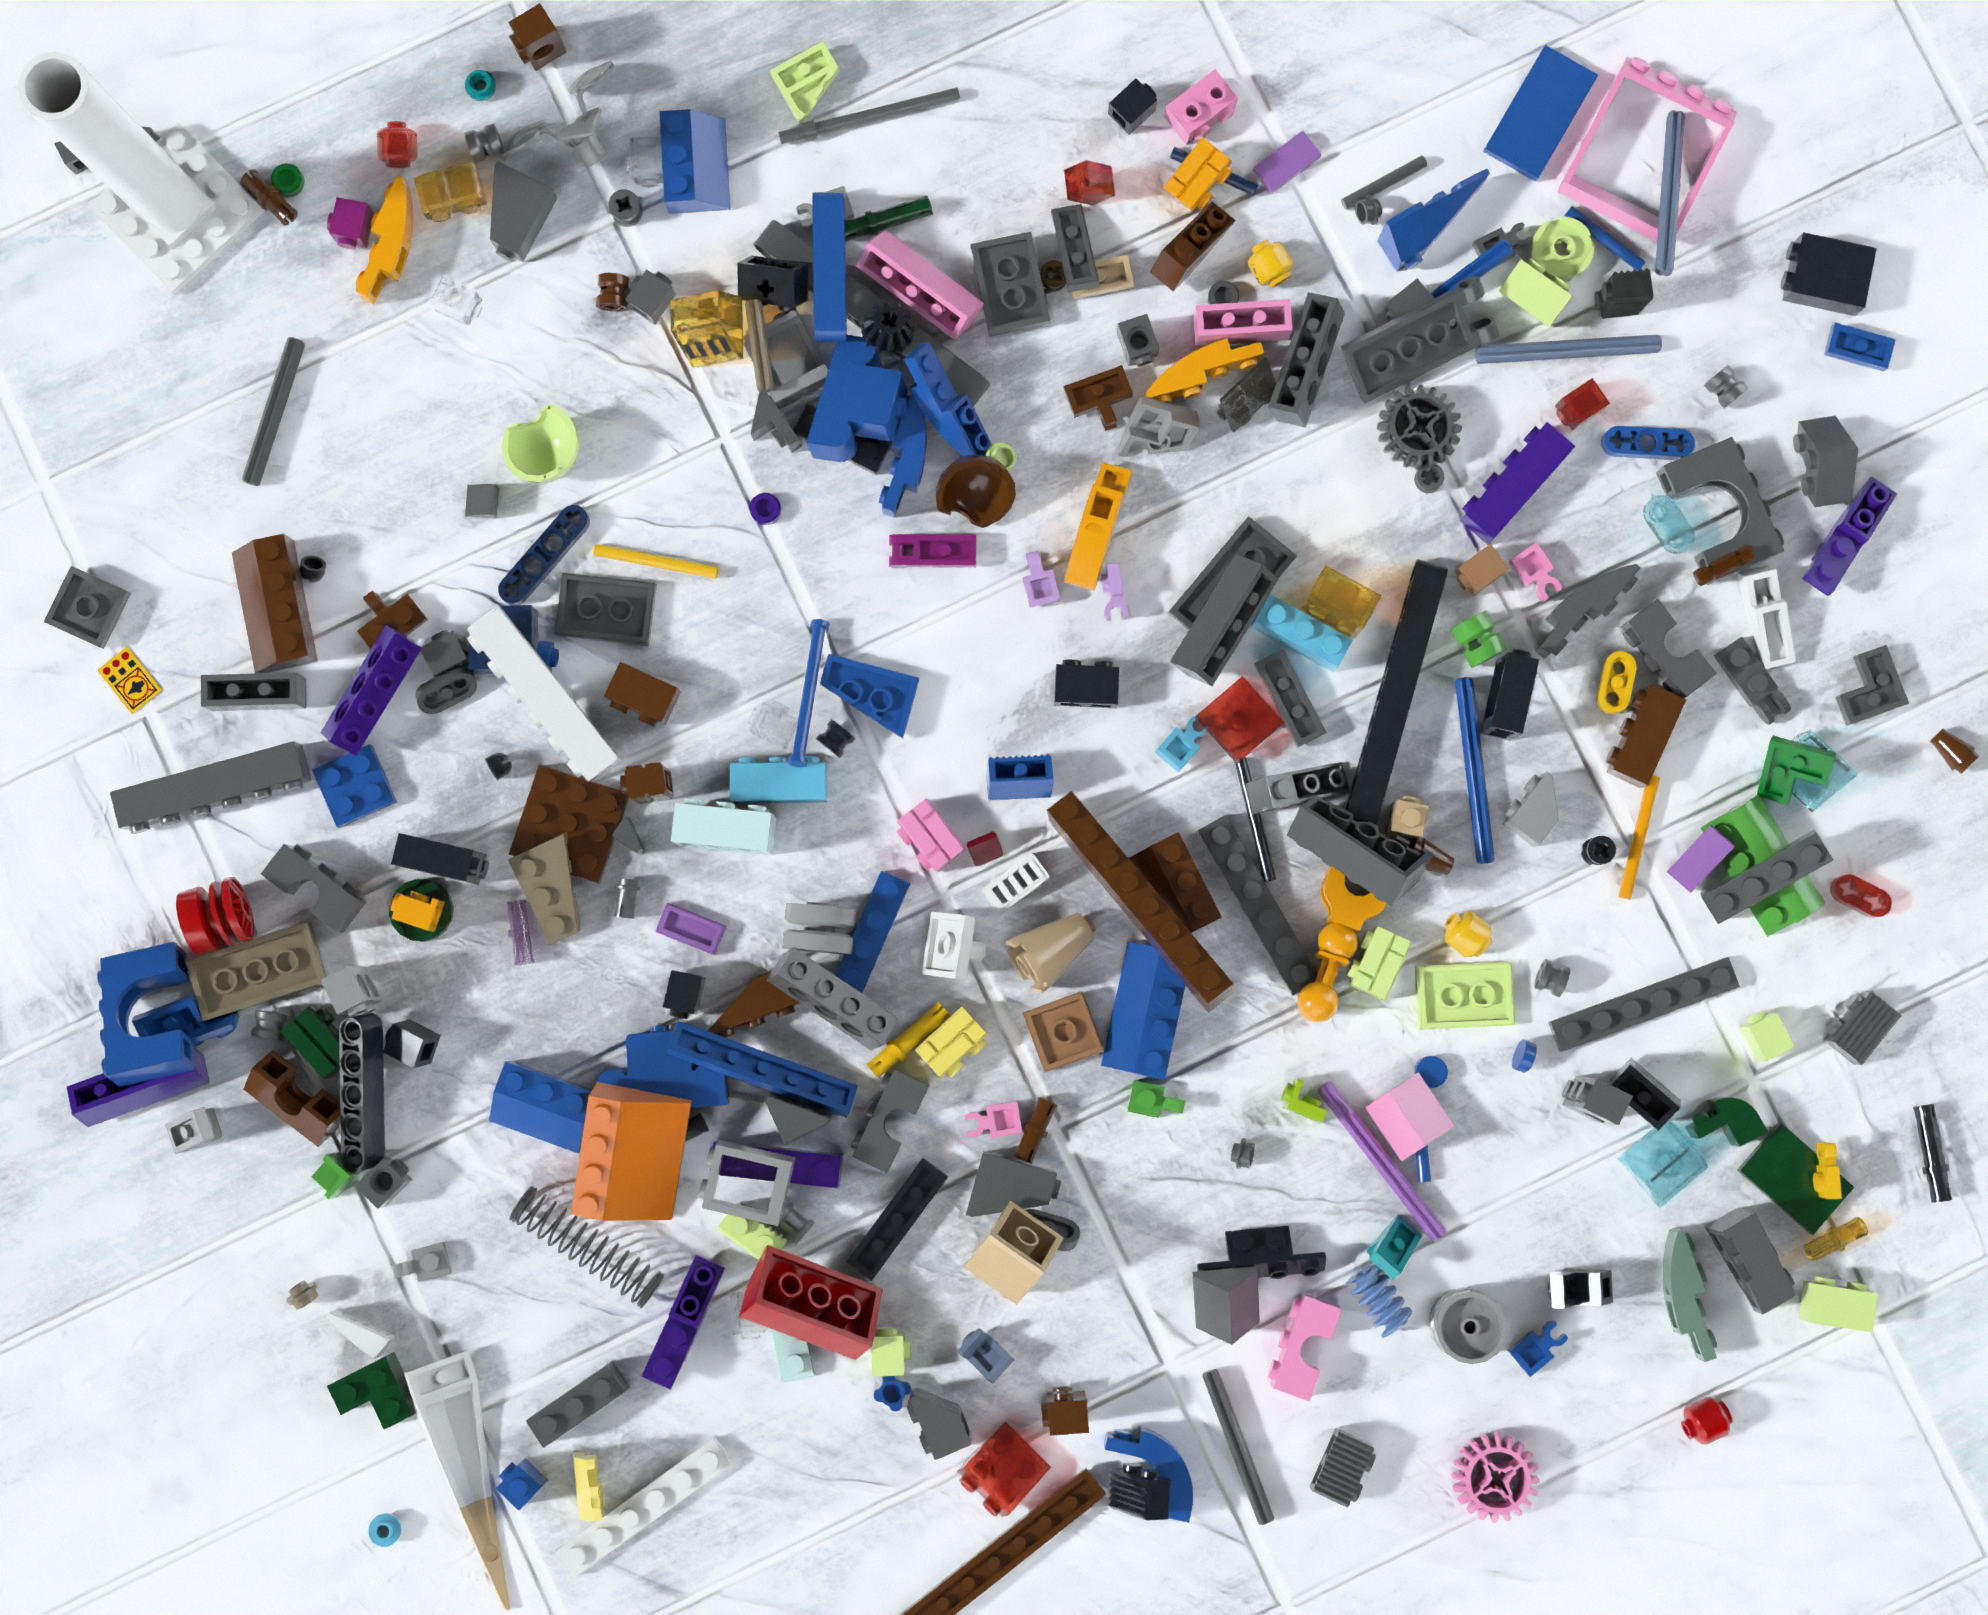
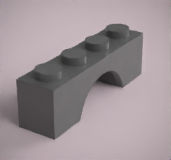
(1766, 877)

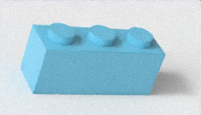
(1302, 633)
(777, 781)

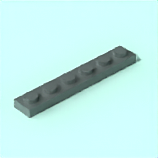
(1258, 904)
(1643, 1004)

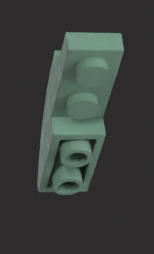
(1680, 1284)

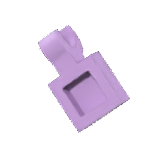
(1112, 583)
(1041, 584)

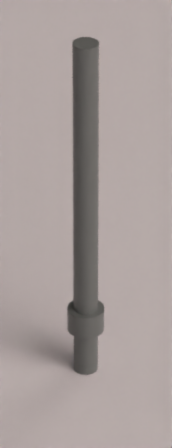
(810, 130)

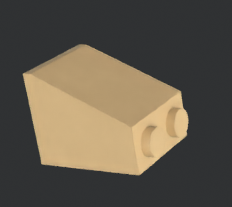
(1014, 1253)

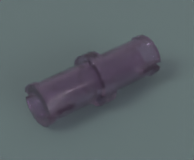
(520, 932)

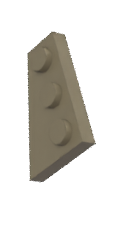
(548, 886)

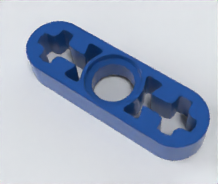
(1625, 433)

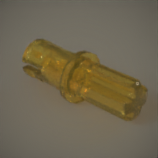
(1836, 1239)

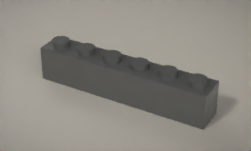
(210, 786)

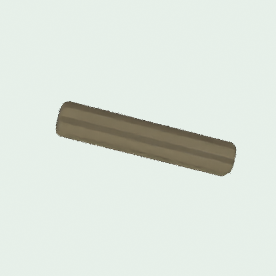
(759, 345)

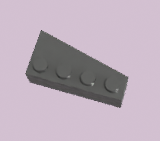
(1359, 850)

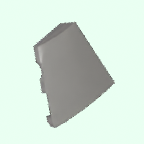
(1158, 428)

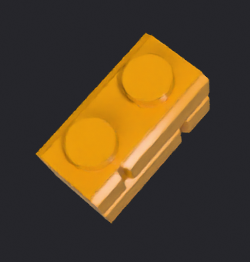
(1198, 175)

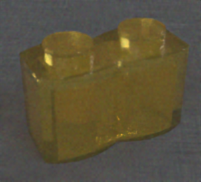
(450, 192)

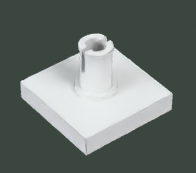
(950, 946)

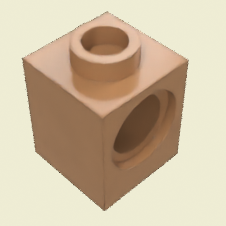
(1481, 570)

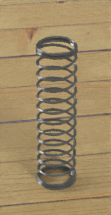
(645, 1294)

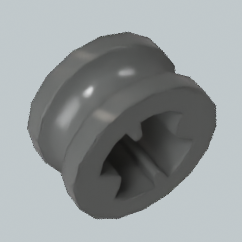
(1439, 475)

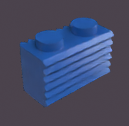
(1019, 777)

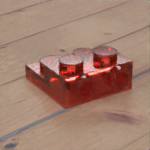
(1002, 1470)

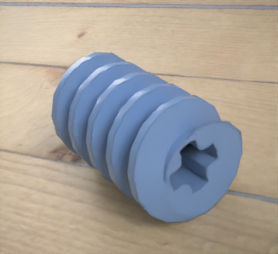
(1380, 1298)

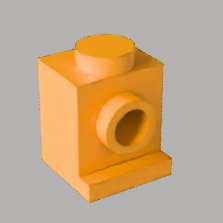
(417, 911)

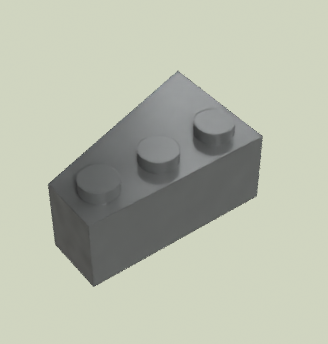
(1752, 1259)

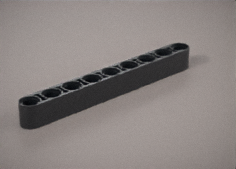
(1396, 691)

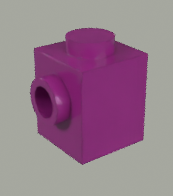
(350, 223)

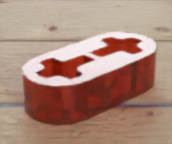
(1863, 889)

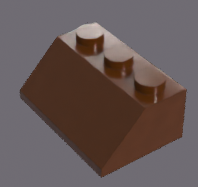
(1178, 882)

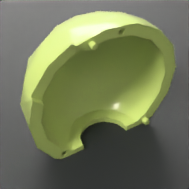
(543, 447)

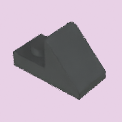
(768, 417)

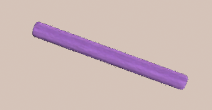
(1381, 1161)

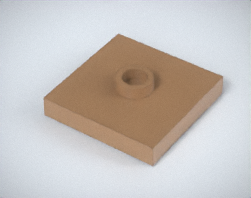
(1063, 1031)

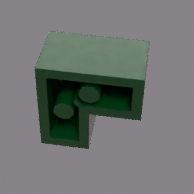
(382, 1385)

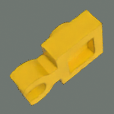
(1827, 1178)

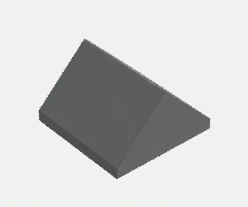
(793, 1118)
(1226, 1302)

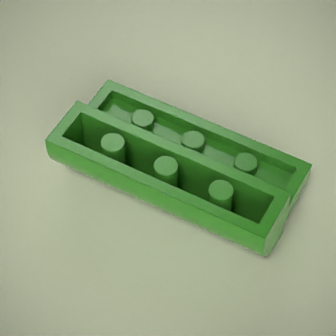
(1756, 839)

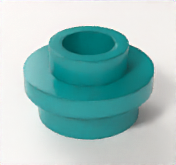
(474, 79)

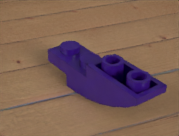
(1848, 536)
(683, 1322)

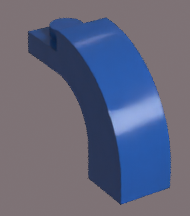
(1163, 1457)

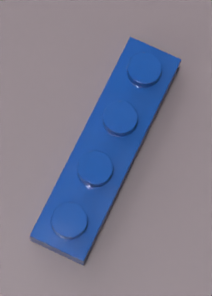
(872, 930)

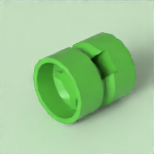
(1474, 628)

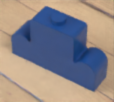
(856, 401)
(664, 1074)

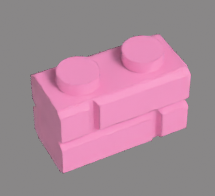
(930, 835)

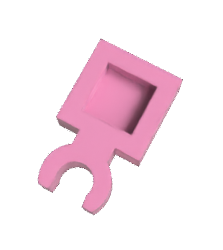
(1534, 566)
(1001, 1120)

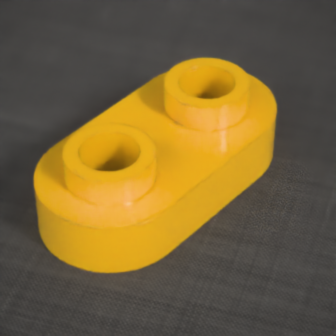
(1615, 683)

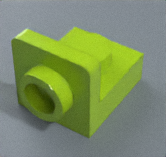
(1306, 1107)

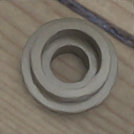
(302, 1294)

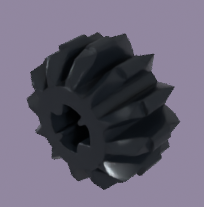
(888, 328)

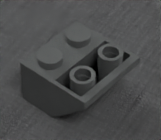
(941, 1423)

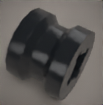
(835, 738)

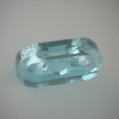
(1671, 523)

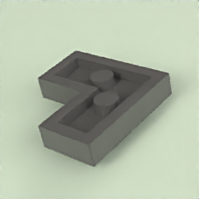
(1880, 691)

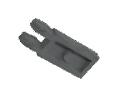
(1751, 679)

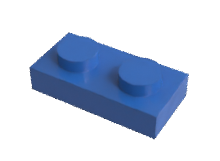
(1859, 347)

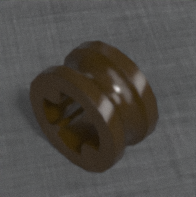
(1054, 285)

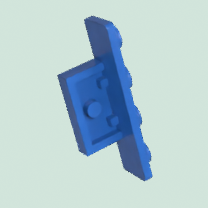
(184, 1015)

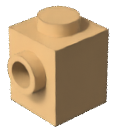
(1407, 818)

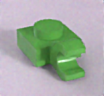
(1149, 1100)

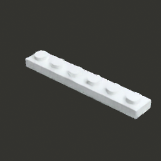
(643, 1507)

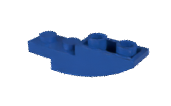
(948, 413)
(907, 471)

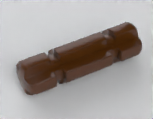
(1724, 565)

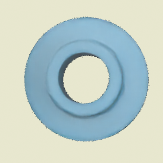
(394, 1530)

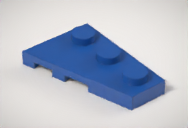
(872, 690)

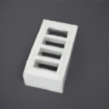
(1039, 870)
(365, 1336)

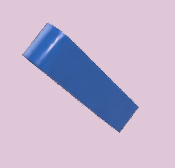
(829, 267)

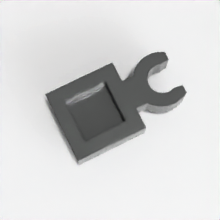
(1486, 242)

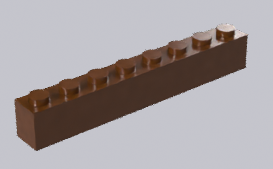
(1140, 902)

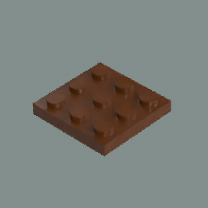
(574, 806)

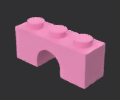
(1309, 1318)

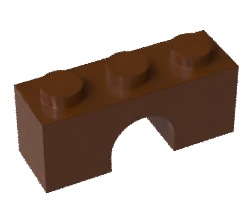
(275, 1087)

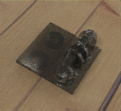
(1247, 396)

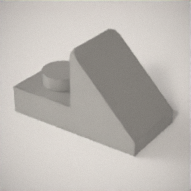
(193, 1129)

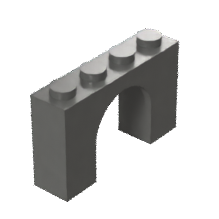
(1724, 468)

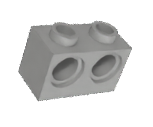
(351, 991)

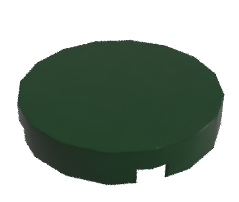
(434, 891)

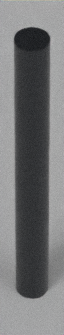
(1256, 825)

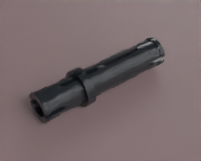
(1932, 1152)

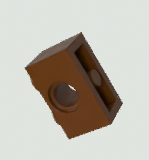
(536, 37)

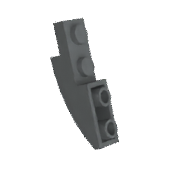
(1593, 599)

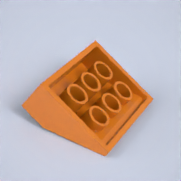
(630, 1154)

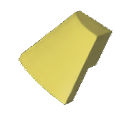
(588, 1487)

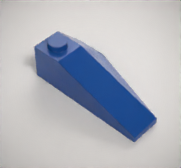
(1415, 230)

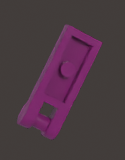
(933, 550)

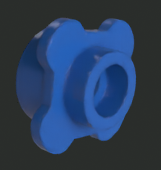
(893, 1401)

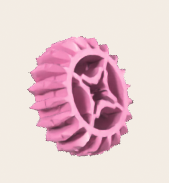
(1508, 1470)

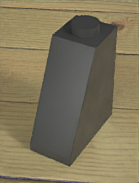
(518, 211)
(1009, 1180)

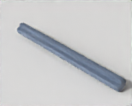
(1670, 193)
(1568, 349)

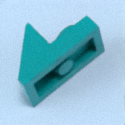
(1394, 1246)

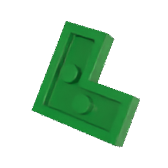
(1789, 761)

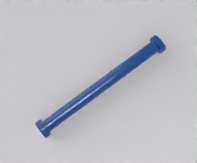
(798, 757)

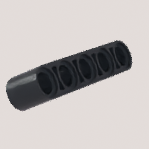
(361, 1092)

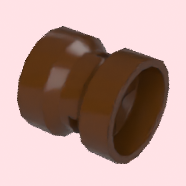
(612, 292)

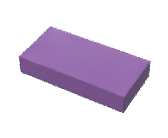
(1287, 162)
(1700, 858)
(690, 928)

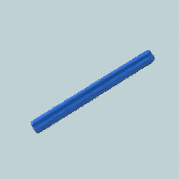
(1474, 770)

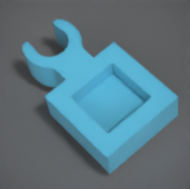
(1180, 746)

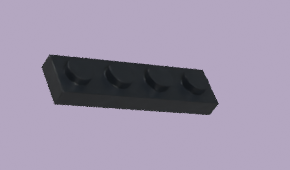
(897, 1219)

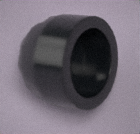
(312, 568)
(496, 765)

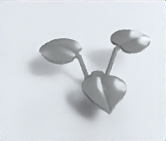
(581, 131)

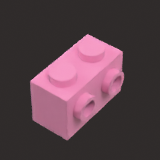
(1201, 107)

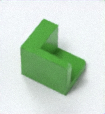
(333, 1176)

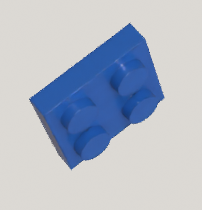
(354, 786)

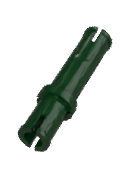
(890, 217)

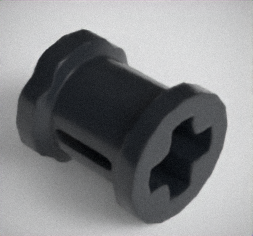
(1607, 853)

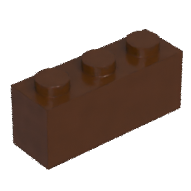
(1644, 735)

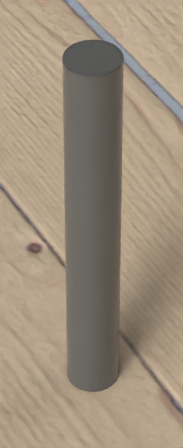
(1385, 181)

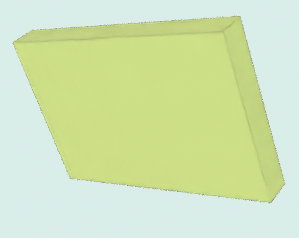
(1465, 995)

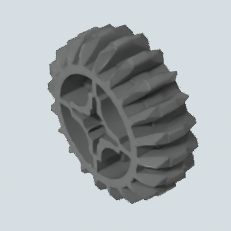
(1427, 437)

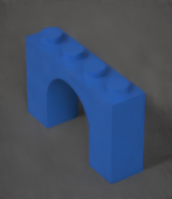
(123, 982)

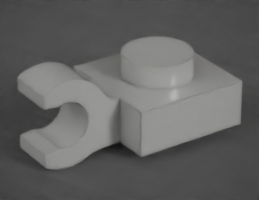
(426, 1263)

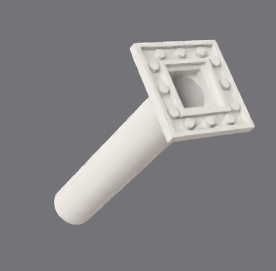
(161, 196)

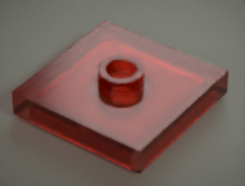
(1239, 720)

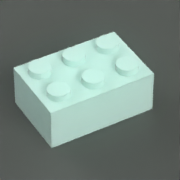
(724, 827)

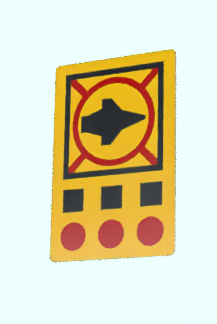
(129, 680)

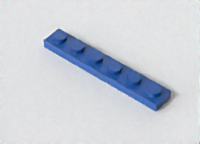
(762, 1069)

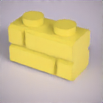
(951, 1043)

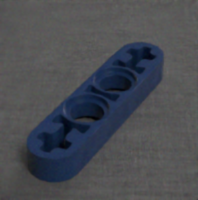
(540, 552)

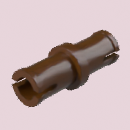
(269, 197)
(1035, 1130)

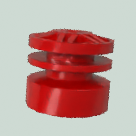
(215, 916)

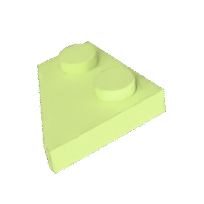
(805, 79)

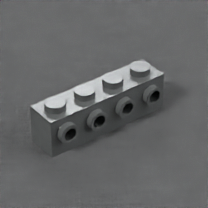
(1240, 591)

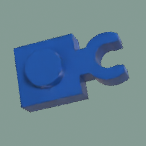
(1533, 1351)

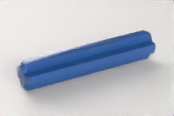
(1478, 267)

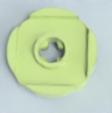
(1579, 245)

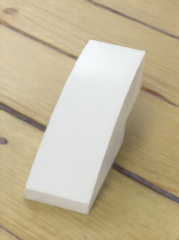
(1767, 616)

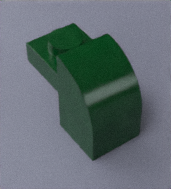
(1735, 1117)

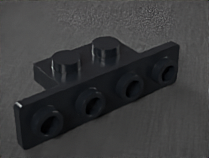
(1269, 1251)

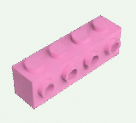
(919, 284)

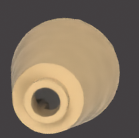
(1050, 949)

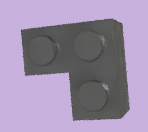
(1828, 459)

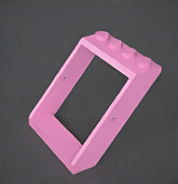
(1667, 86)

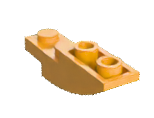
(394, 231)
(1189, 374)
(1097, 526)

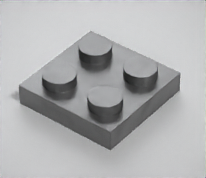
(87, 607)

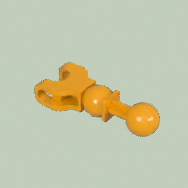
(1336, 943)

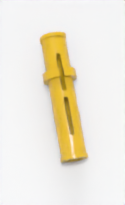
(908, 1040)

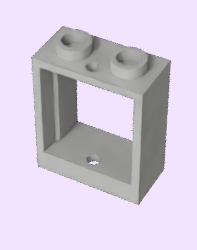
(780, 1190)

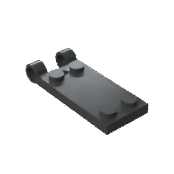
(1417, 341)

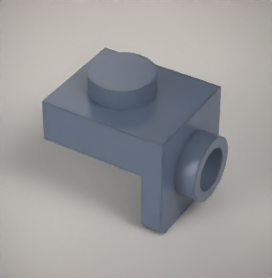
(985, 1354)

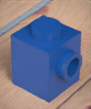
(520, 1483)

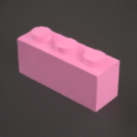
(1243, 322)

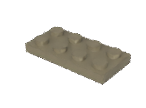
(256, 971)

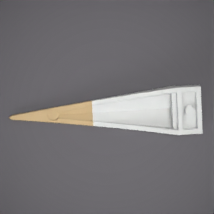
(451, 1417)

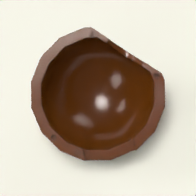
(977, 489)

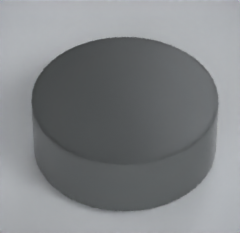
(1222, 293)

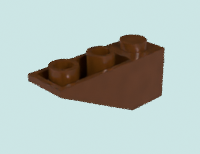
(1191, 246)
(752, 1006)

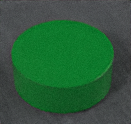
(288, 179)

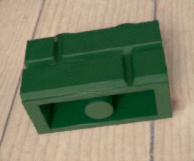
(316, 1039)

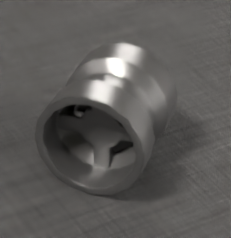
(484, 143)
(1726, 386)

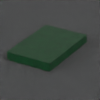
(1784, 1173)

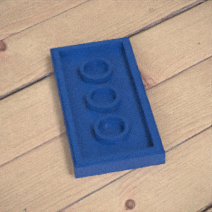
(1540, 113)

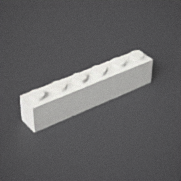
(542, 693)

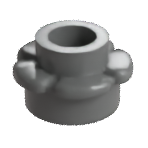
(1368, 210)
(1243, 1154)

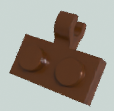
(1099, 393)
(402, 616)

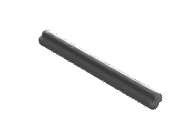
(273, 411)
(1238, 1446)

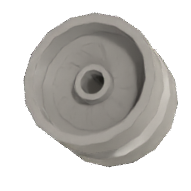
(819, 926)
(1481, 1339)

